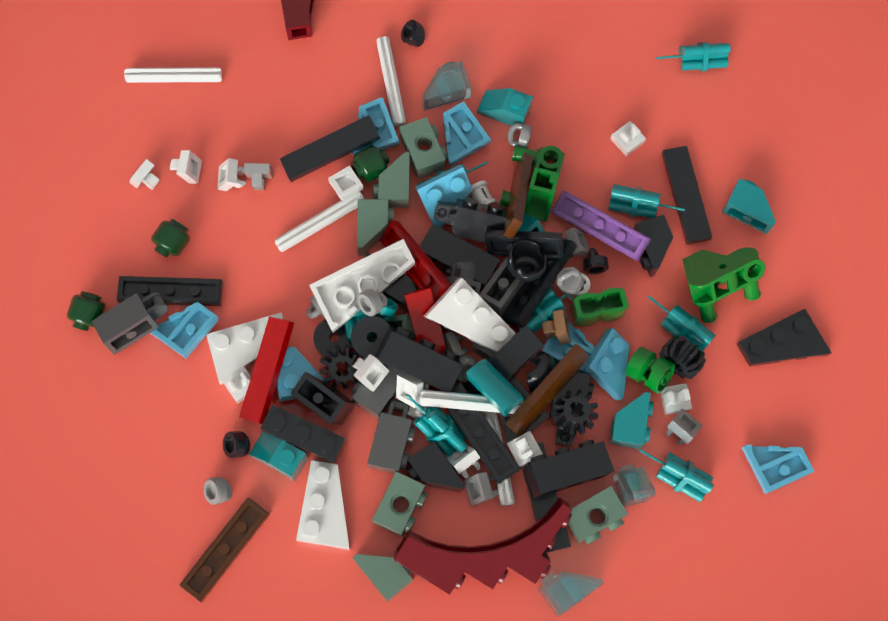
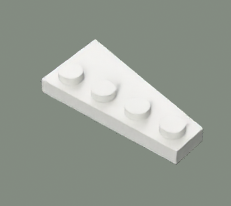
(339, 292)

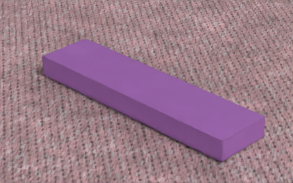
(601, 225)

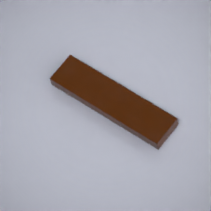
(518, 196)
(547, 390)
(224, 549)

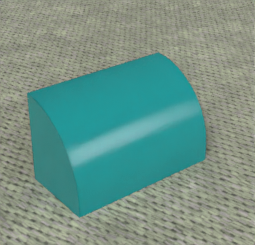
(494, 386)

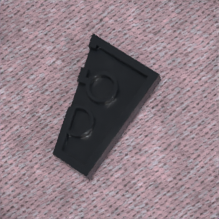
(785, 340)

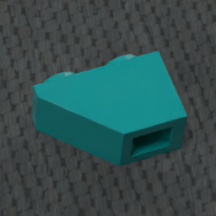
(630, 423)

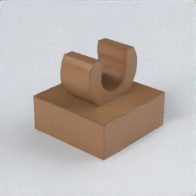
(557, 328)

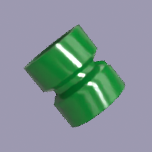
(647, 368)

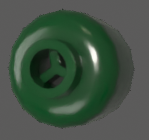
(369, 163)
(170, 238)
(84, 309)

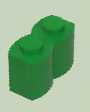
(592, 307)

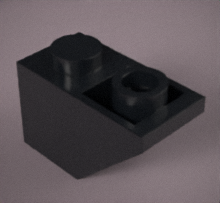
(661, 237)

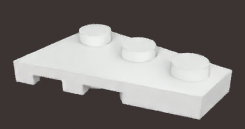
(470, 316)
(237, 346)
(323, 508)

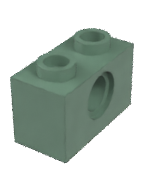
(423, 161)
(399, 488)
(604, 502)

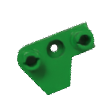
(543, 180)
(709, 269)

